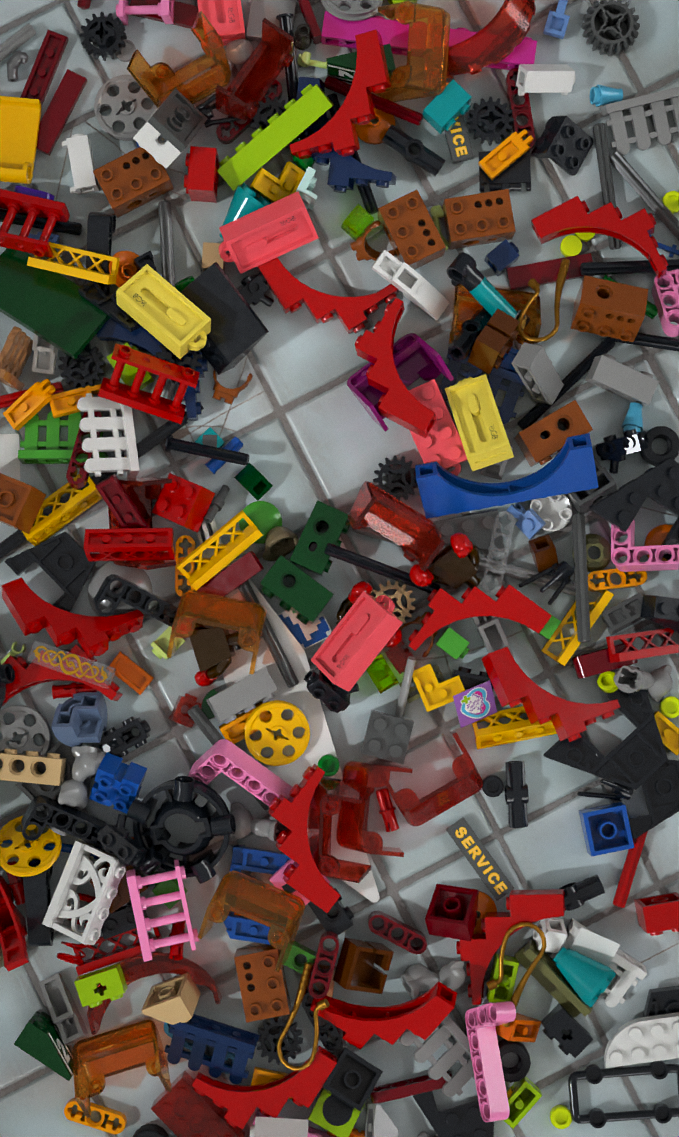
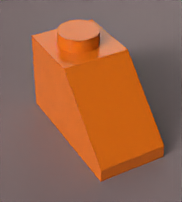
(520, 1030)

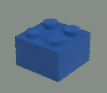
(606, 829)

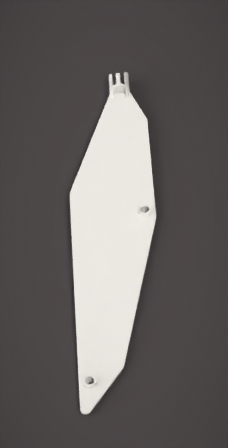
(320, 737)

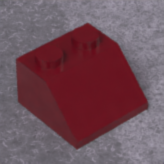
(452, 912)

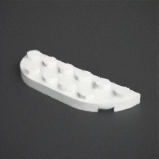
(644, 1041)

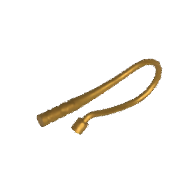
(558, 291)
(517, 993)
(321, 1005)

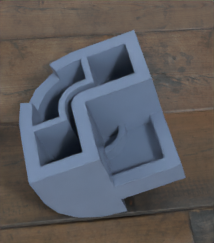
(81, 719)

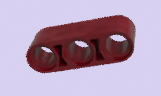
(598, 662)
(404, 940)
(324, 975)

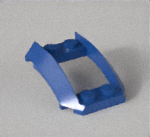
(256, 861)

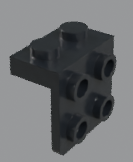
(563, 144)

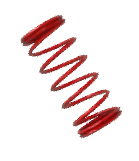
(70, 958)

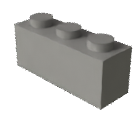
(537, 373)
(622, 379)
(242, 695)

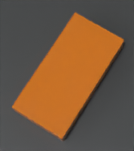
(131, 673)

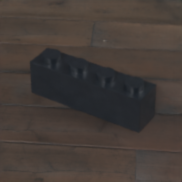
(661, 611)

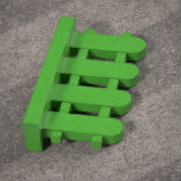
(52, 454)

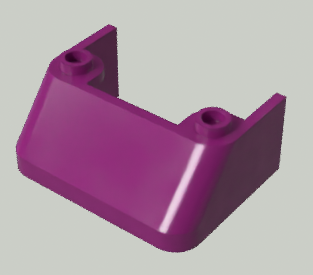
(412, 360)

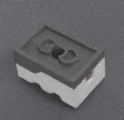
(170, 128)

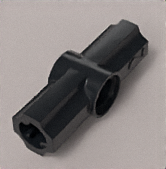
(401, 142)
(466, 338)
(516, 794)
(578, 893)

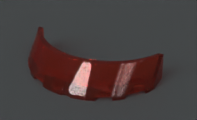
(494, 40)
(136, 968)

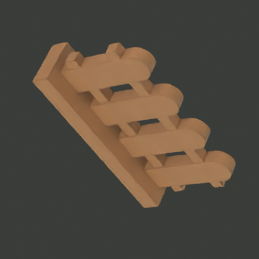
(14, 357)

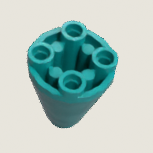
(243, 203)
(584, 974)

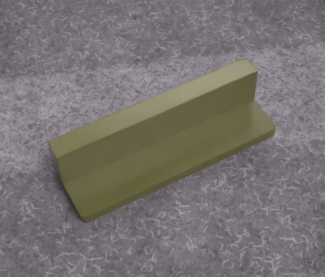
(552, 979)

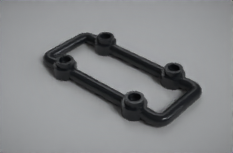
(594, 1075)

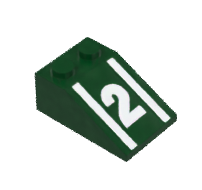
(344, 66)
(44, 1043)

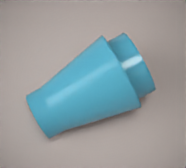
(605, 95)
(633, 418)

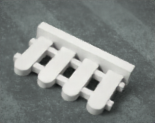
(115, 444)
(626, 977)

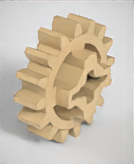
(398, 594)

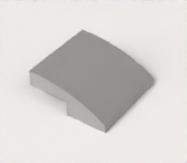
(267, 9)

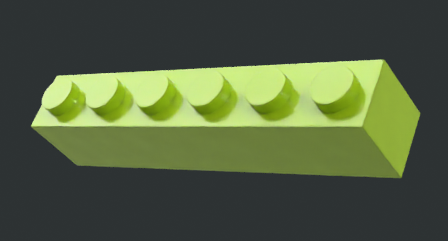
(275, 136)

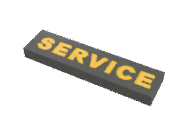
(458, 139)
(480, 858)

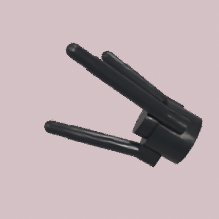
(207, 109)
(561, 573)
(619, 790)

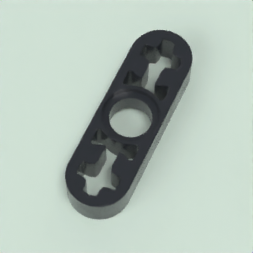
(323, 1037)

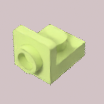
(161, 644)

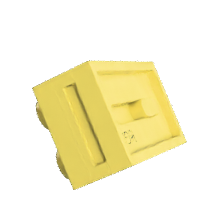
(164, 312)
(478, 422)

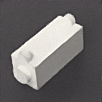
(545, 78)
(81, 164)
(279, 1127)

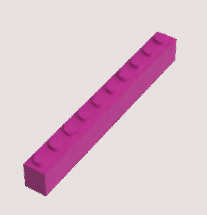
(342, 33)

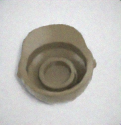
(279, 542)

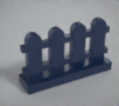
(513, 391)
(215, 1034)

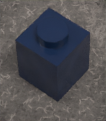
(502, 257)

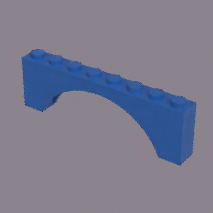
(567, 473)

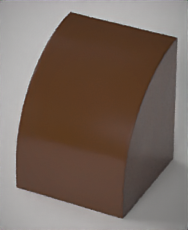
(543, 552)

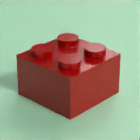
(202, 174)
(183, 503)
(658, 913)

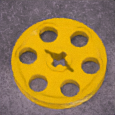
(274, 723)
(25, 855)

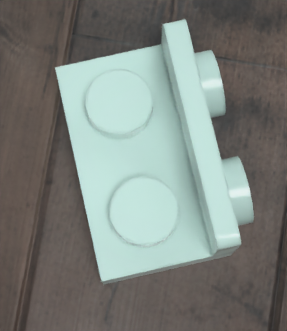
(306, 187)

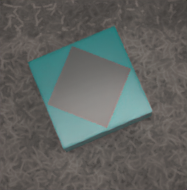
(210, 438)

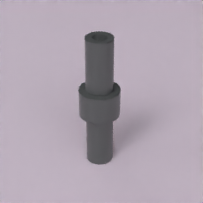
(217, 504)

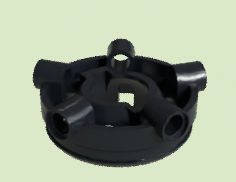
(182, 801)

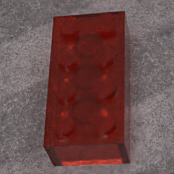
(190, 1113)

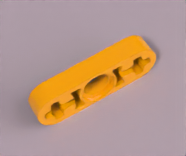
(179, 582)
(610, 586)
(99, 1124)

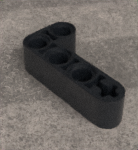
(99, 240)
(141, 603)
(67, 825)
(37, 902)

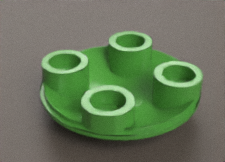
(264, 516)

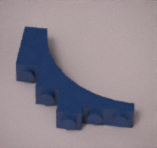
(342, 170)
(144, 340)

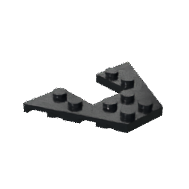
(657, 483)
(632, 759)

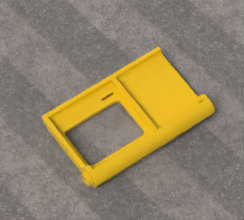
(18, 138)

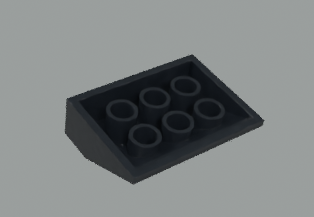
(233, 322)

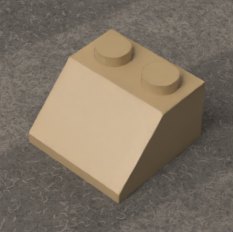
(172, 1000)

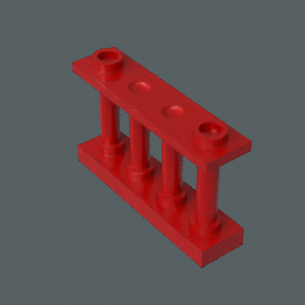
(34, 207)
(142, 400)

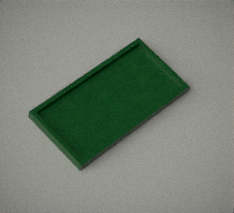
(47, 304)

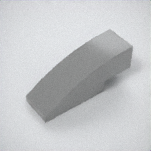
(491, 633)
(63, 1009)

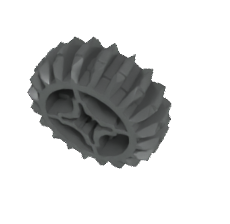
(603, 12)

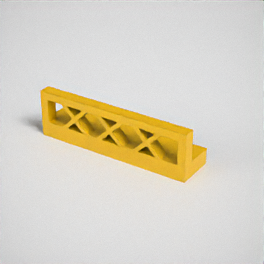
(77, 271)
(77, 504)
(225, 555)
(571, 646)
(514, 731)

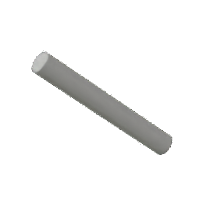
(410, 664)

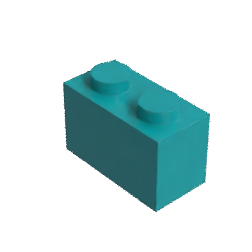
(447, 107)

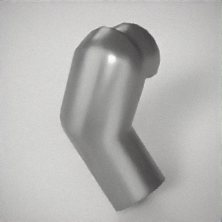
(13, 63)

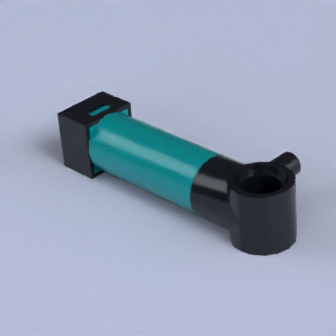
(464, 272)

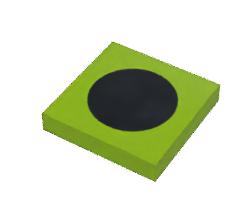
(333, 1115)

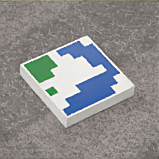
(307, 634)

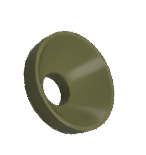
(605, 552)

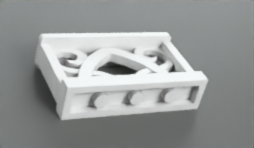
(105, 892)

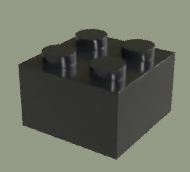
(352, 1079)

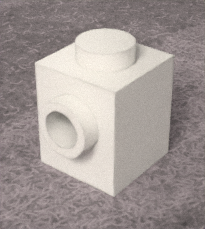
(555, 934)

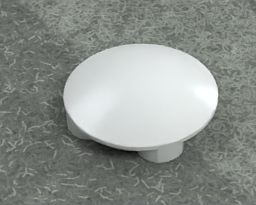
(553, 510)

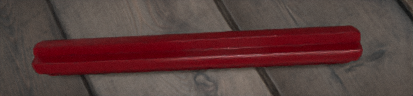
(378, 102)

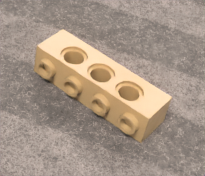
(52, 776)

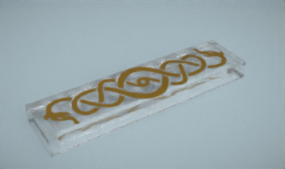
(71, 664)

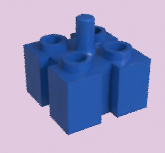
(117, 783)

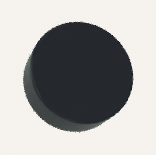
(492, 786)

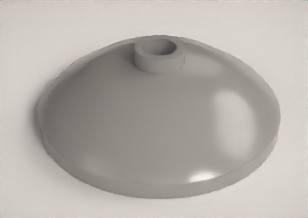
(134, 575)

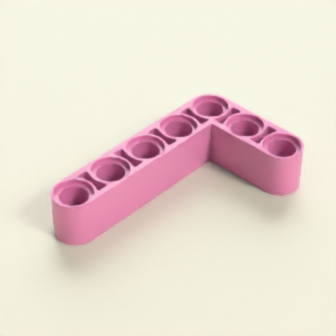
(668, 295)
(634, 553)
(242, 769)
(486, 1057)

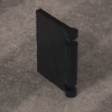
(510, 178)

